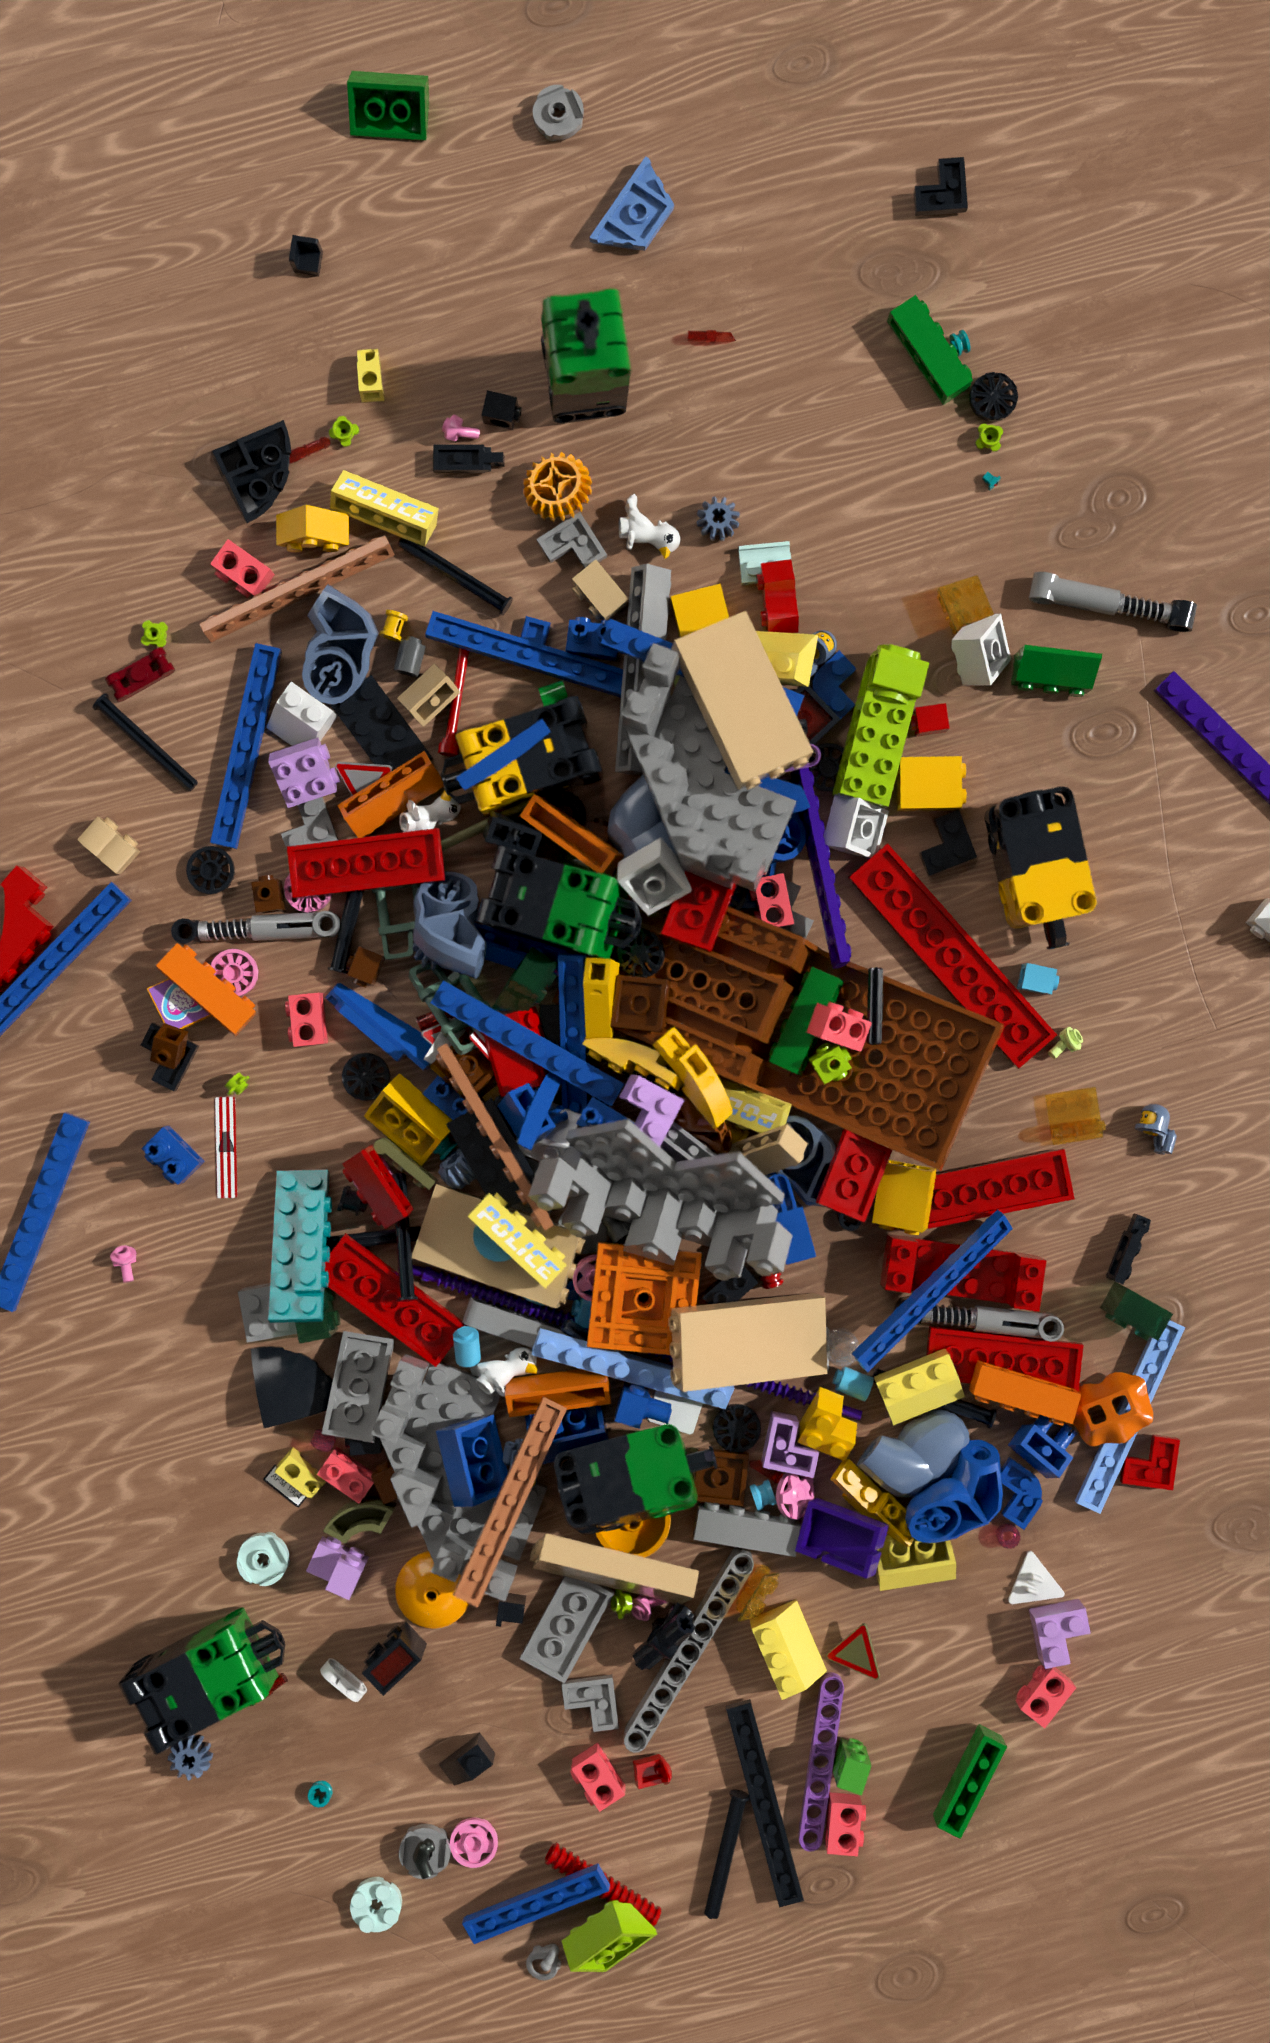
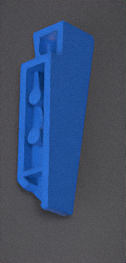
(380, 1026)

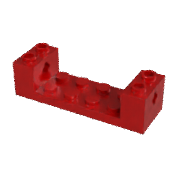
(997, 1278)

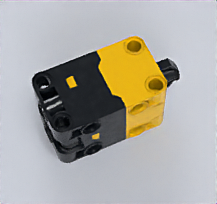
(550, 766)
(1040, 861)

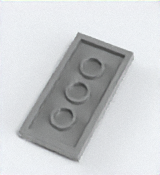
(358, 1386)
(566, 1627)

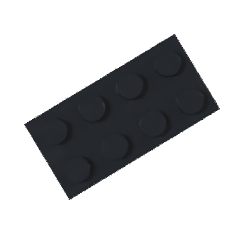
(379, 726)
(482, 1160)

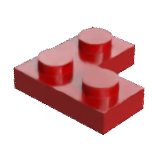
(1157, 1470)

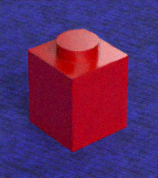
(930, 720)

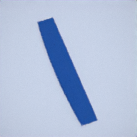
(503, 755)
(539, 1110)

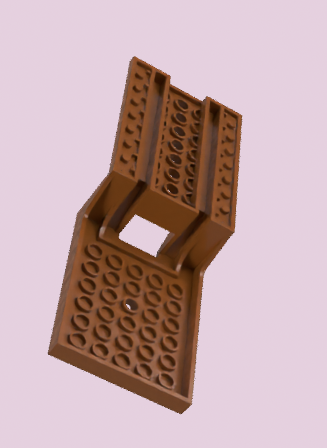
(928, 1045)

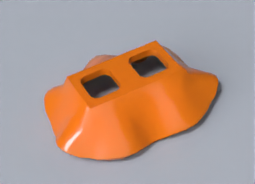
(1116, 1427)

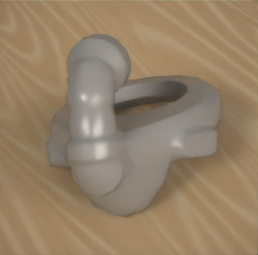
(550, 1961)

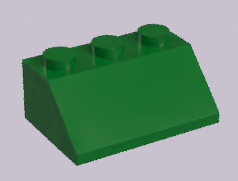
(388, 105)
(1055, 670)

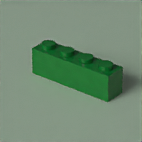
(930, 349)
(795, 1043)
(969, 1781)

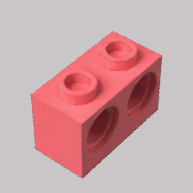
(244, 567)
(778, 901)
(314, 1018)
(844, 1028)
(347, 1475)
(1051, 1697)
(602, 1776)
(840, 1824)

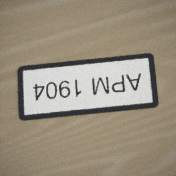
(284, 1487)

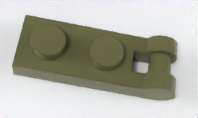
(404, 1162)

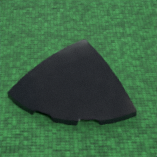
(255, 468)
(288, 1385)

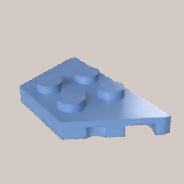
(636, 212)

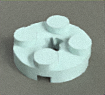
(249, 1553)
(369, 1918)

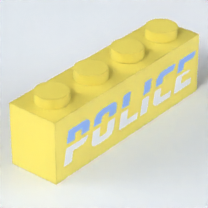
(384, 508)
(754, 1109)
(517, 1240)

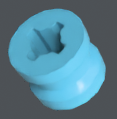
(763, 1495)

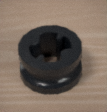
(850, 1227)

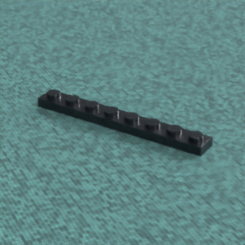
(764, 1803)

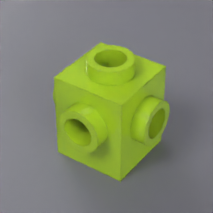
(823, 1057)

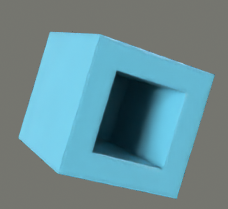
(1038, 979)

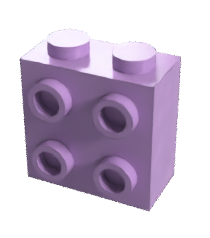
(304, 772)

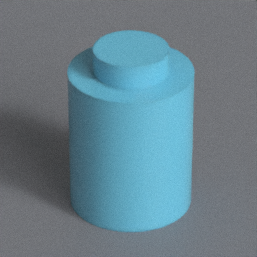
(466, 1346)
(853, 1383)

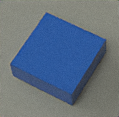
(535, 630)

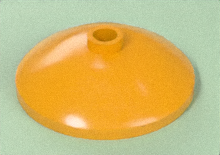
(637, 1540)
(411, 1594)

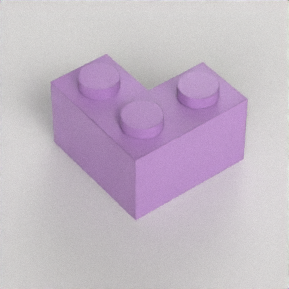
(657, 1107)
(783, 1452)
(338, 1566)
(1053, 1625)

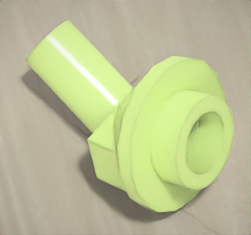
(1069, 1039)

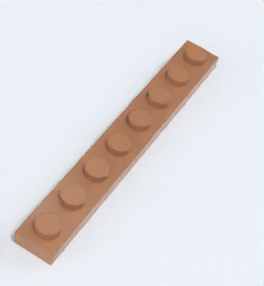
(297, 589)
(487, 1127)
(509, 1502)

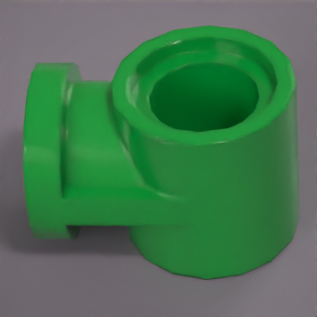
(553, 693)

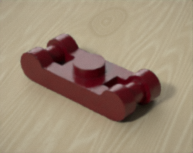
(140, 675)

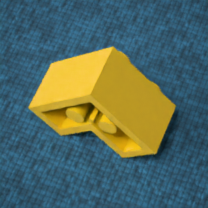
(311, 528)
(825, 1427)

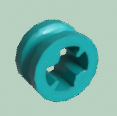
(960, 342)
(444, 1148)
(316, 1801)

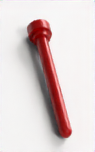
(449, 745)

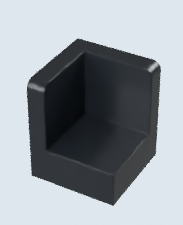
(305, 255)
(512, 1609)

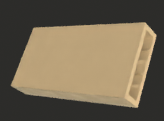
(742, 701)
(449, 1244)
(748, 1341)
(614, 1569)

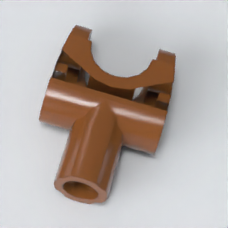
(695, 1124)

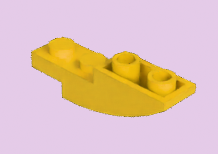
(631, 1056)
(698, 1075)
(871, 1501)

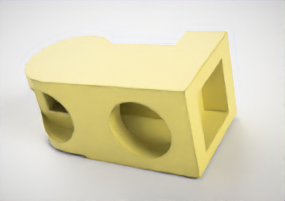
(369, 375)
(299, 1473)

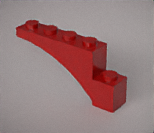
(22, 924)

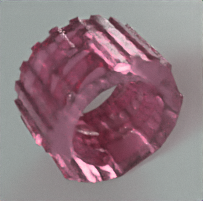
(322, 1442)
(1010, 1543)

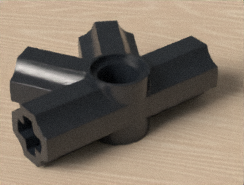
(665, 1637)

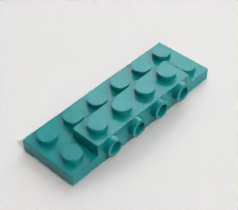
(300, 1246)

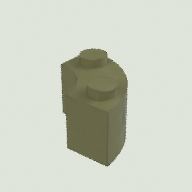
(355, 1517)

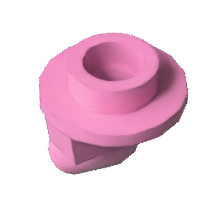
(453, 429)
(123, 1257)
(642, 1607)

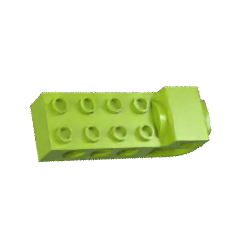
(880, 724)

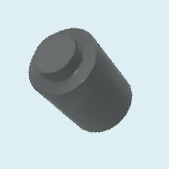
(409, 657)

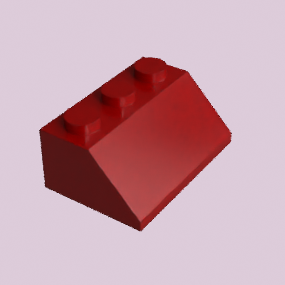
(509, 1066)
(377, 1187)

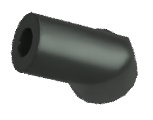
(421, 1857)

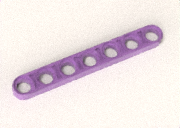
(821, 1774)

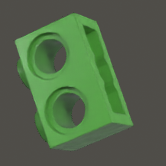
(851, 1766)

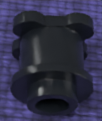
(351, 1202)

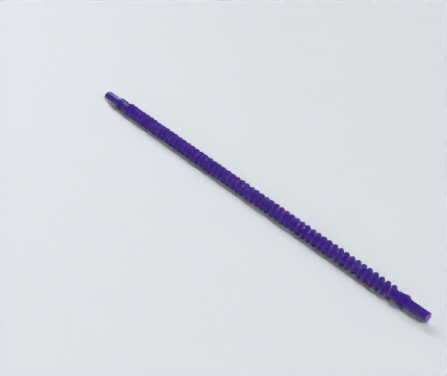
(428, 1274)

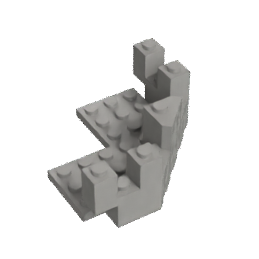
(711, 823)
(702, 1200)
(409, 1437)

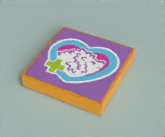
(175, 1006)

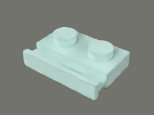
(753, 555)

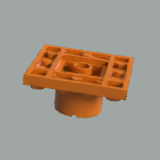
(635, 1324)

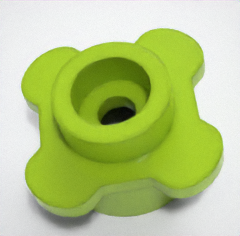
(338, 426)
(989, 430)
(158, 640)
(237, 1084)
(621, 1603)

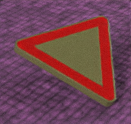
(856, 1653)

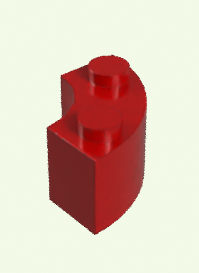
(779, 597)

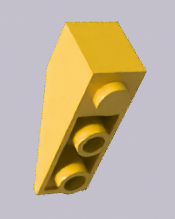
(599, 994)

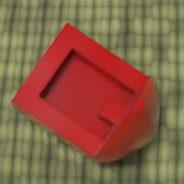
(651, 1771)

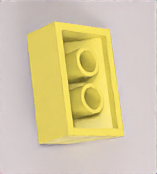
(790, 655)
(919, 1386)
(914, 1565)
(788, 1648)

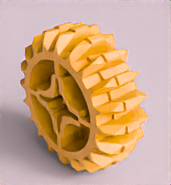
(572, 490)

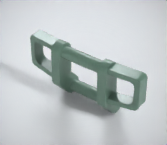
(385, 927)
(427, 994)

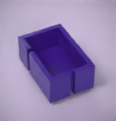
(845, 1534)

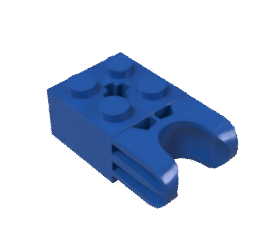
(793, 1219)

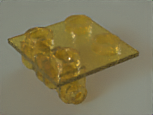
(964, 602)
(1074, 1116)
(752, 1603)

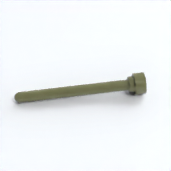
(479, 827)

